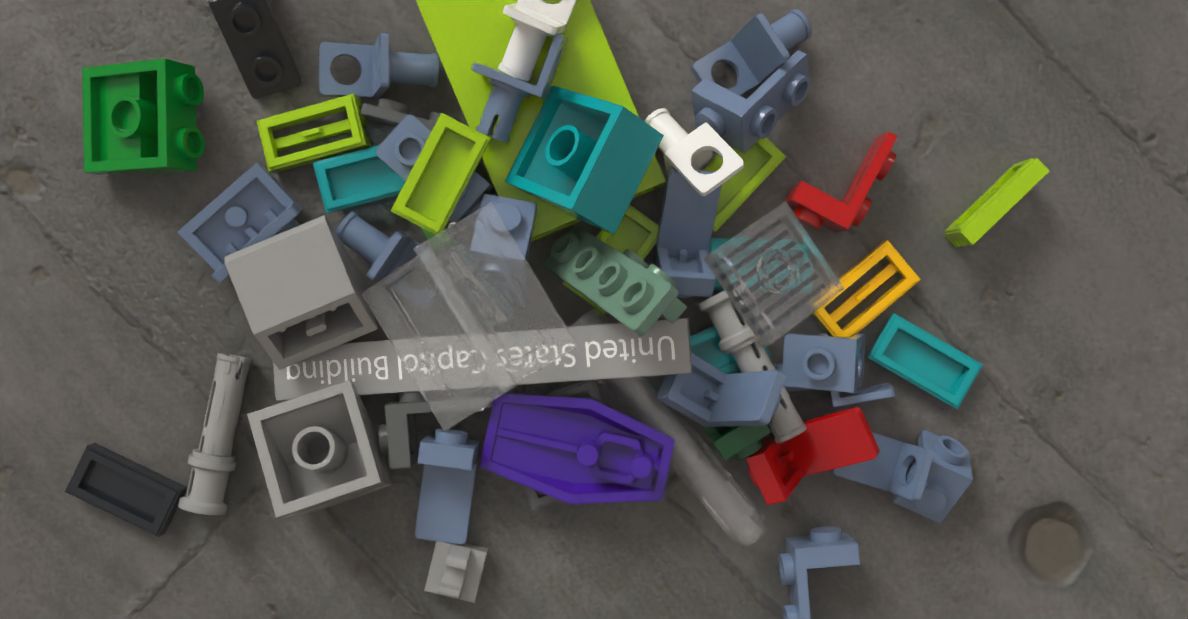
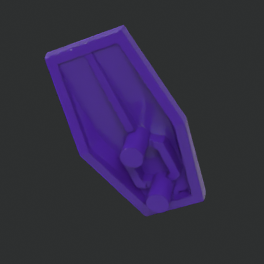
(576, 449)

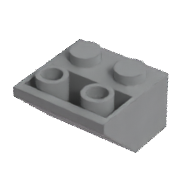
(301, 292)

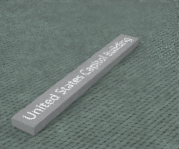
(601, 353)

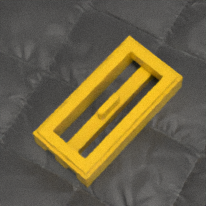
(896, 263)

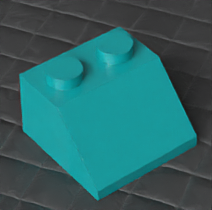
(585, 157)

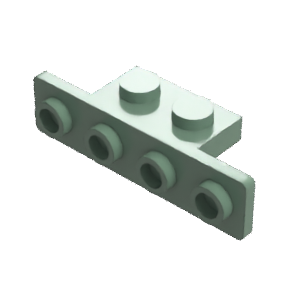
(615, 280)

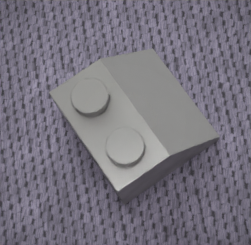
(318, 451)

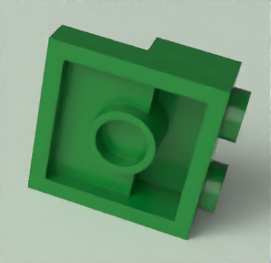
(141, 117)

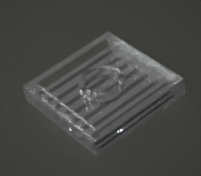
(774, 274)

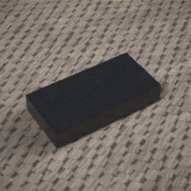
(126, 489)

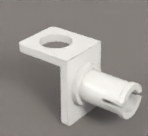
(533, 24)
(694, 152)

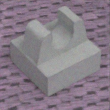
(456, 570)

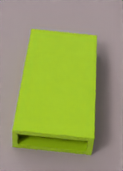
(480, 34)

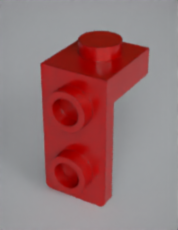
(819, 209)
(825, 445)

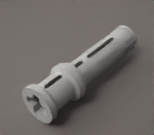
(750, 357)
(213, 458)

